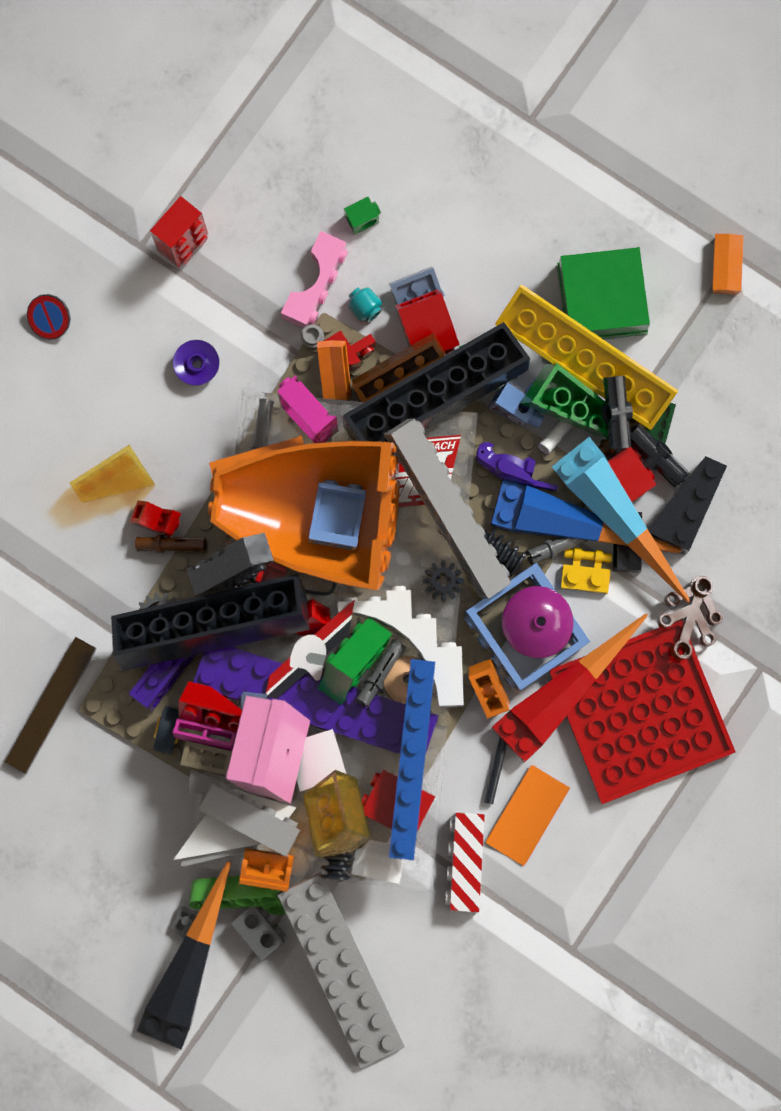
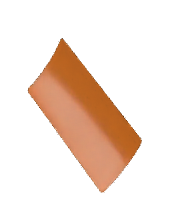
(527, 815)

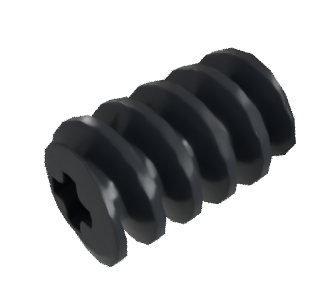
(504, 554)
(337, 867)

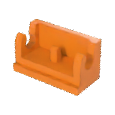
(266, 869)

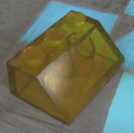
(336, 815)

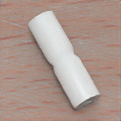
(554, 437)

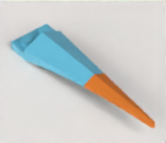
(596, 484)

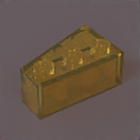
(112, 477)

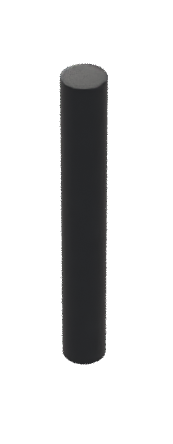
(495, 772)

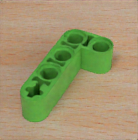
(236, 895)

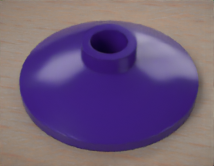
(196, 351)

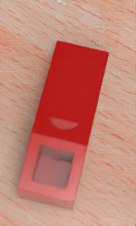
(208, 707)

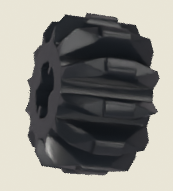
(449, 575)

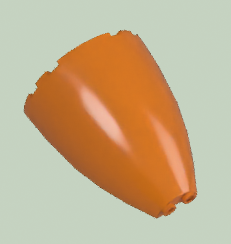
(279, 496)

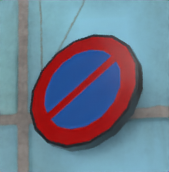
(48, 316)

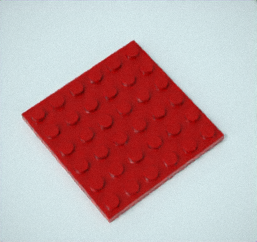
(646, 717)

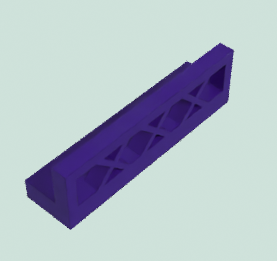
(158, 681)

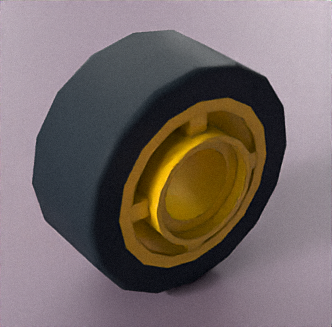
(164, 729)

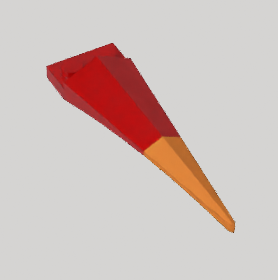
(538, 716)

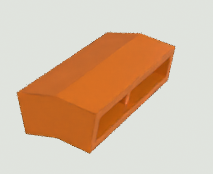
(728, 264)
(334, 370)

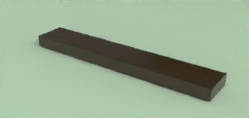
(50, 705)

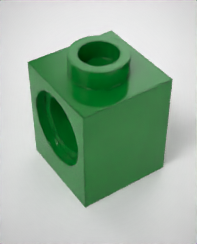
(362, 215)

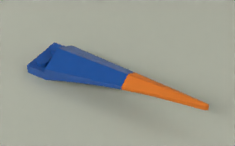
(536, 512)

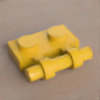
(586, 578)

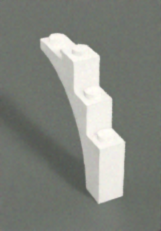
(422, 634)

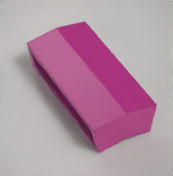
(207, 730)

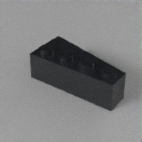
(686, 510)
(232, 565)

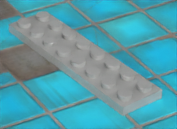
(341, 970)

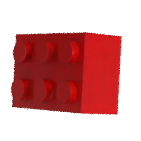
(180, 232)

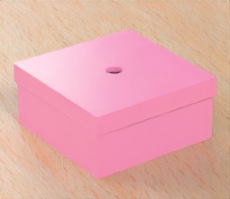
(268, 748)

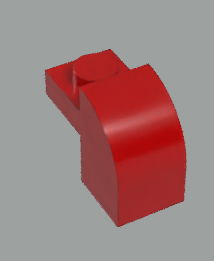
(361, 348)
(155, 518)

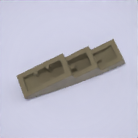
(206, 758)

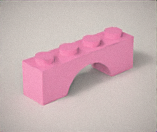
(302, 306)

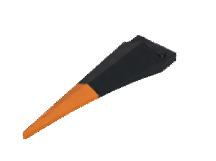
(175, 998)

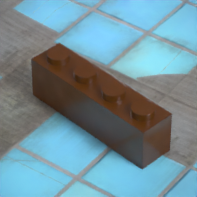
(398, 368)

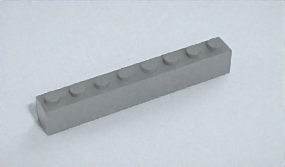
(448, 509)

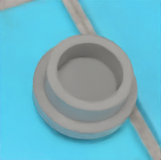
(311, 335)

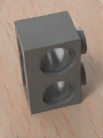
(253, 936)

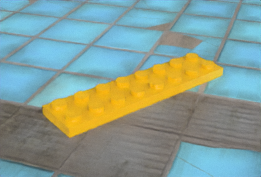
(584, 354)

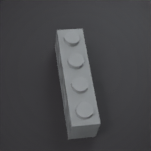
(249, 819)

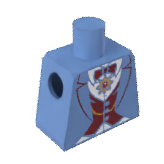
(507, 402)

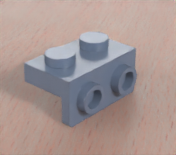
(415, 285)

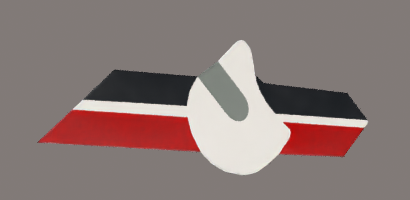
(310, 653)

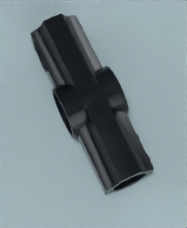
(617, 412)
(657, 455)

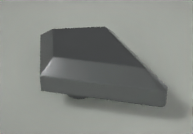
(184, 920)

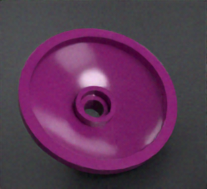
(521, 625)

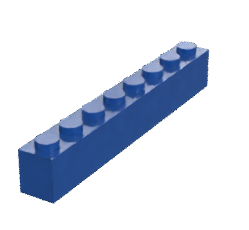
(412, 760)

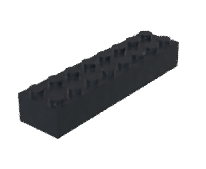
(441, 386)
(209, 622)

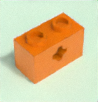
(489, 688)

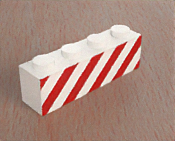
(466, 863)

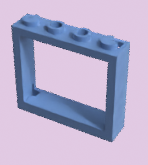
(499, 659)

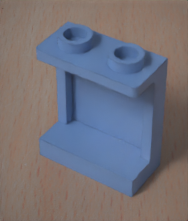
(337, 515)

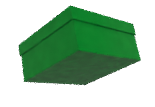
(605, 292)

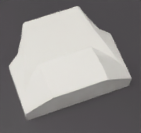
(374, 862)

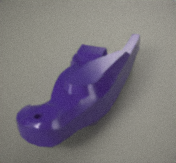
(510, 467)

